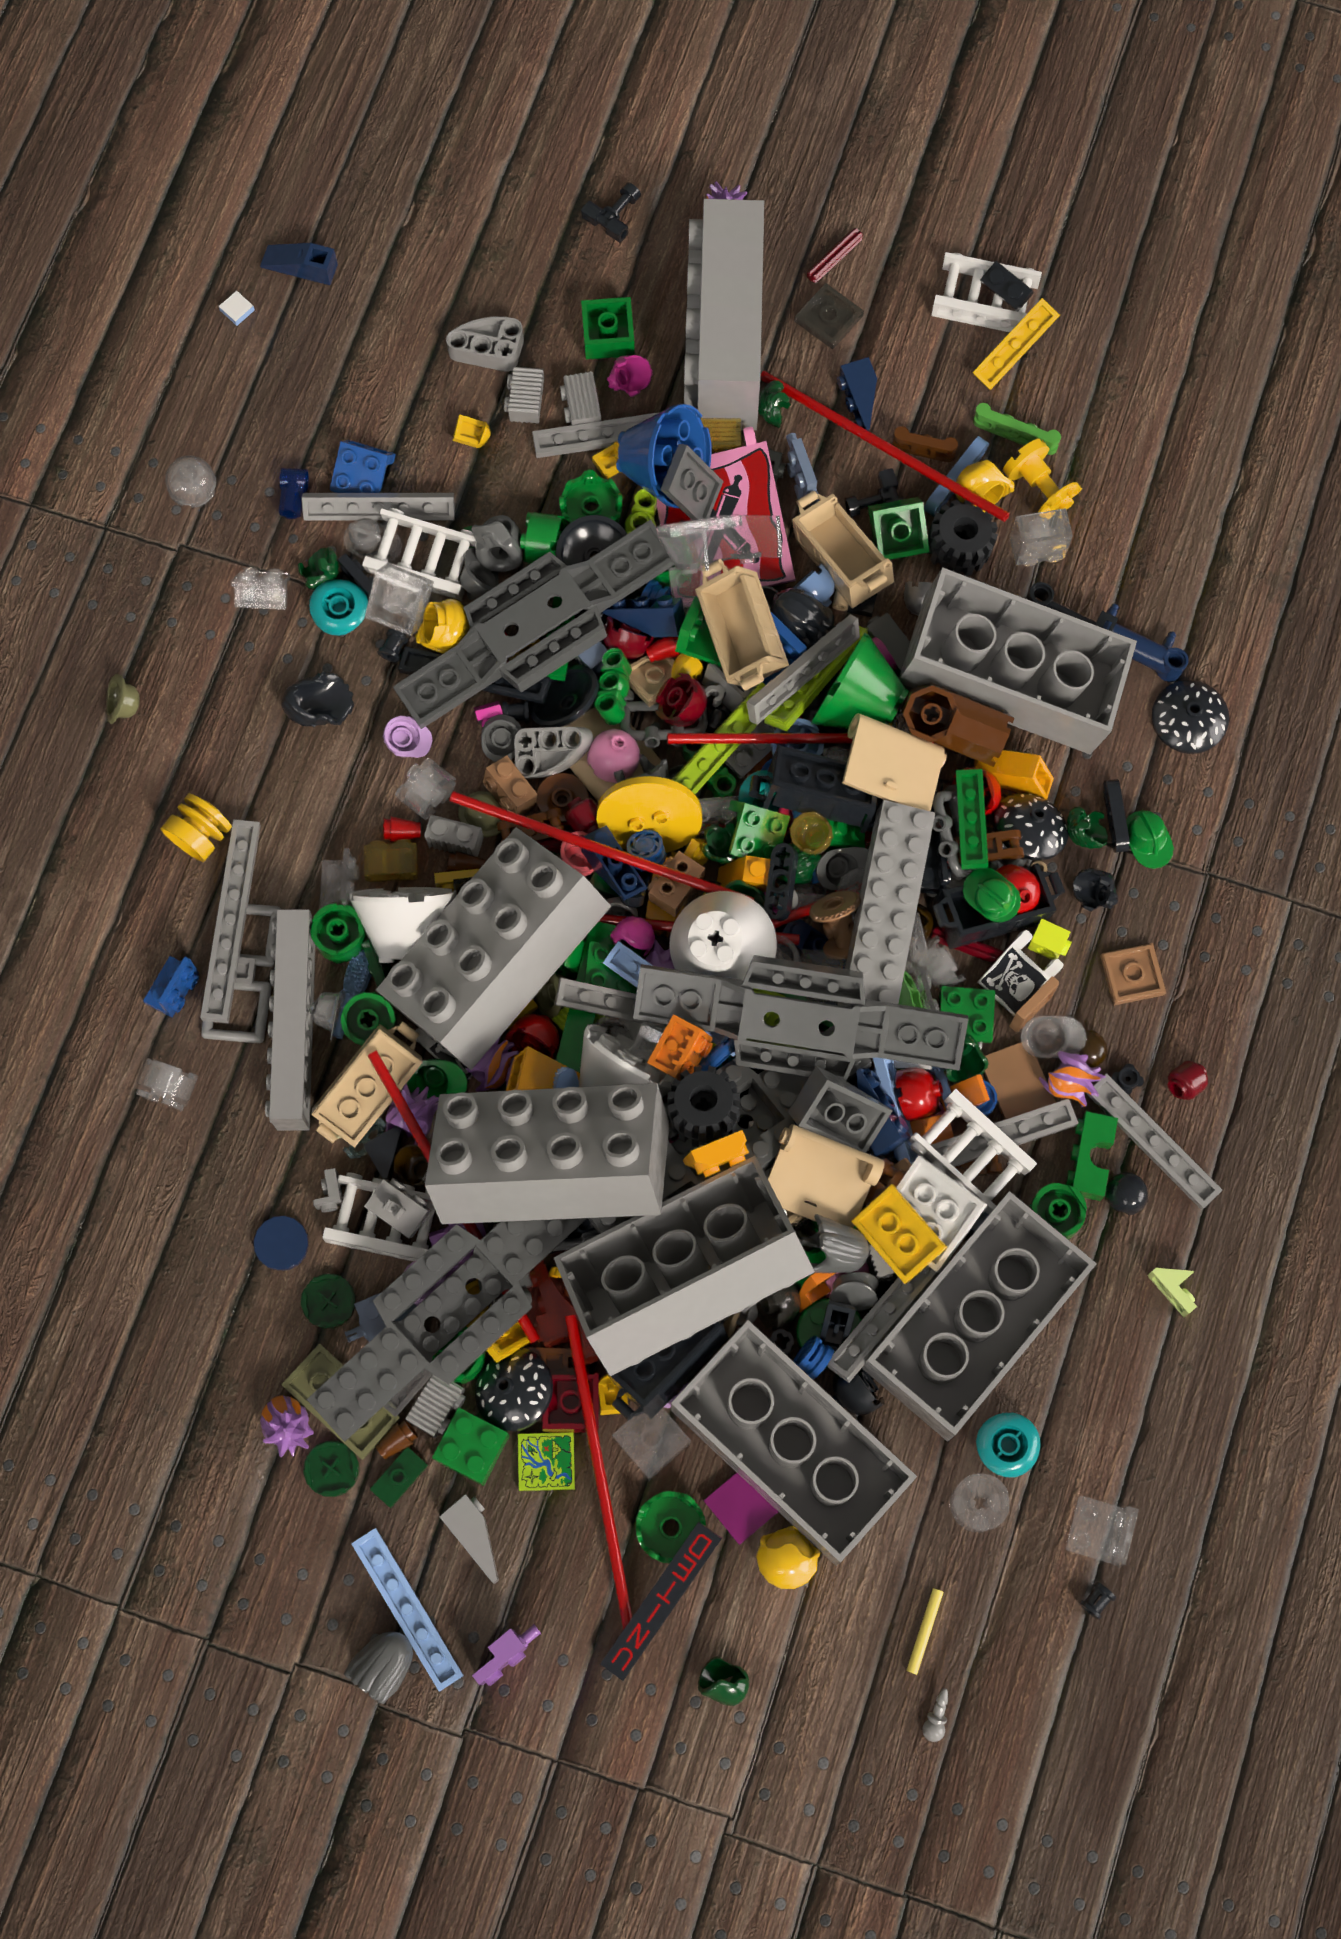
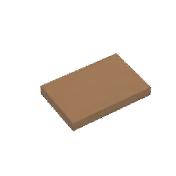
(1016, 1081)

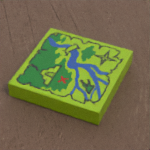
(546, 1461)

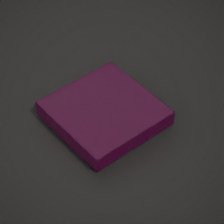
(739, 1508)

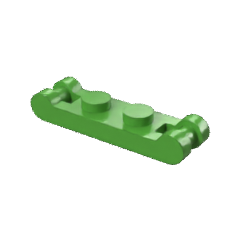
(1012, 429)

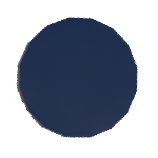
(281, 1243)

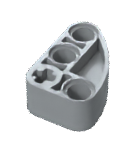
(487, 334)
(546, 757)

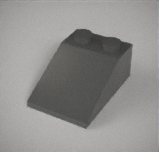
(838, 1111)

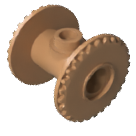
(836, 912)

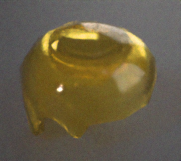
(811, 833)

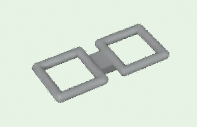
(245, 981)

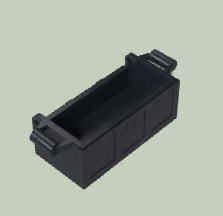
(814, 784)
(966, 925)
(663, 1374)

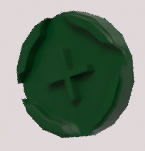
(328, 1301)
(331, 1469)

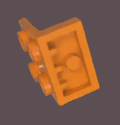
(680, 1048)

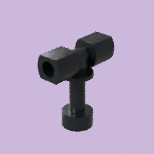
(608, 216)
(885, 494)

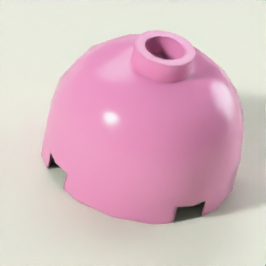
(613, 752)

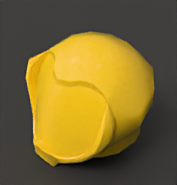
(985, 481)
(443, 625)
(787, 1558)

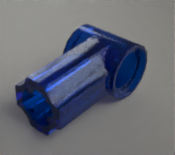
(292, 485)

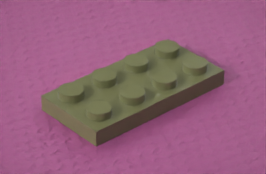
(311, 1375)

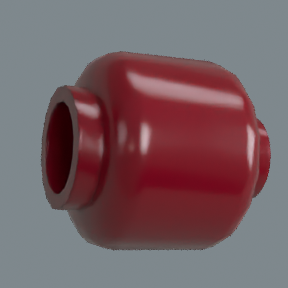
(582, 815)
(1187, 1080)

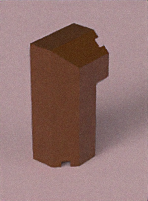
(956, 722)

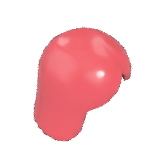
(574, 857)

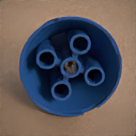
(649, 447)

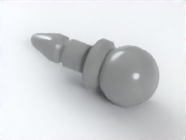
(934, 1727)

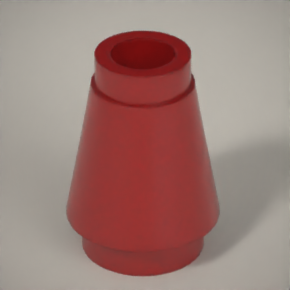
(662, 649)
(398, 829)

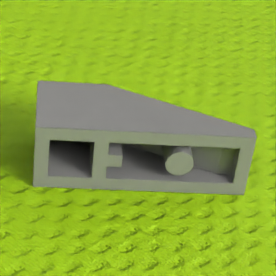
(471, 1530)

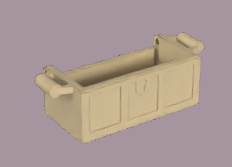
(842, 547)
(740, 625)
(358, 1093)

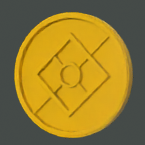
(651, 805)

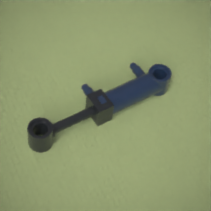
(1146, 651)

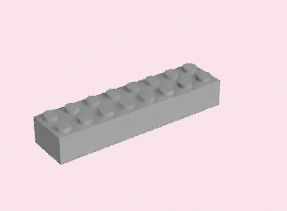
(889, 899)
(291, 1022)

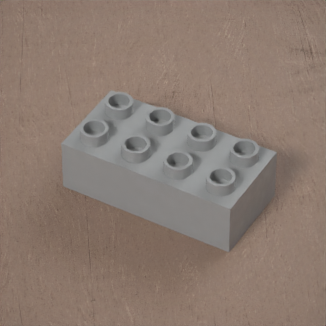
(725, 310)
(1019, 658)
(494, 947)
(548, 1154)
(684, 1268)
(978, 1316)
(792, 1442)

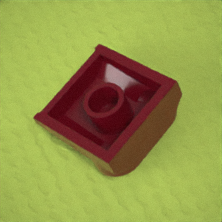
(565, 1407)

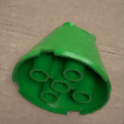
(863, 687)

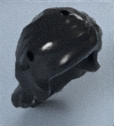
(803, 615)
(318, 700)

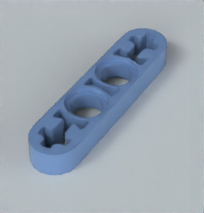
(942, 494)

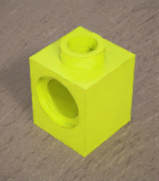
(1050, 940)

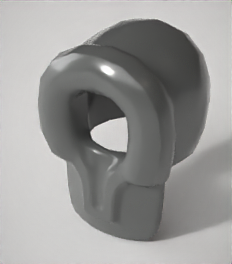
(498, 544)

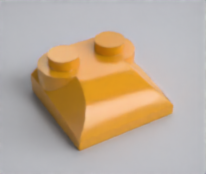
(715, 1154)

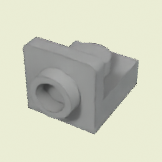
(331, 1187)

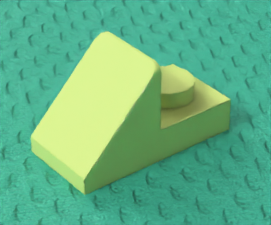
(1168, 1283)

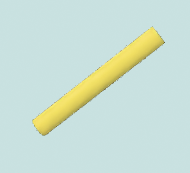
(924, 1632)

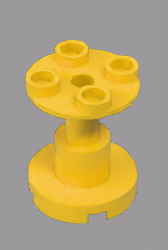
(1036, 473)

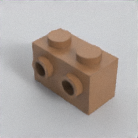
(509, 787)
(671, 894)

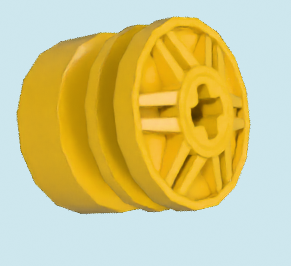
(199, 823)

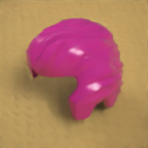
(630, 374)

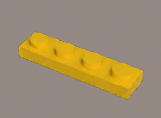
(1016, 344)

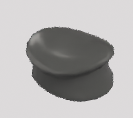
(499, 737)
(855, 1290)

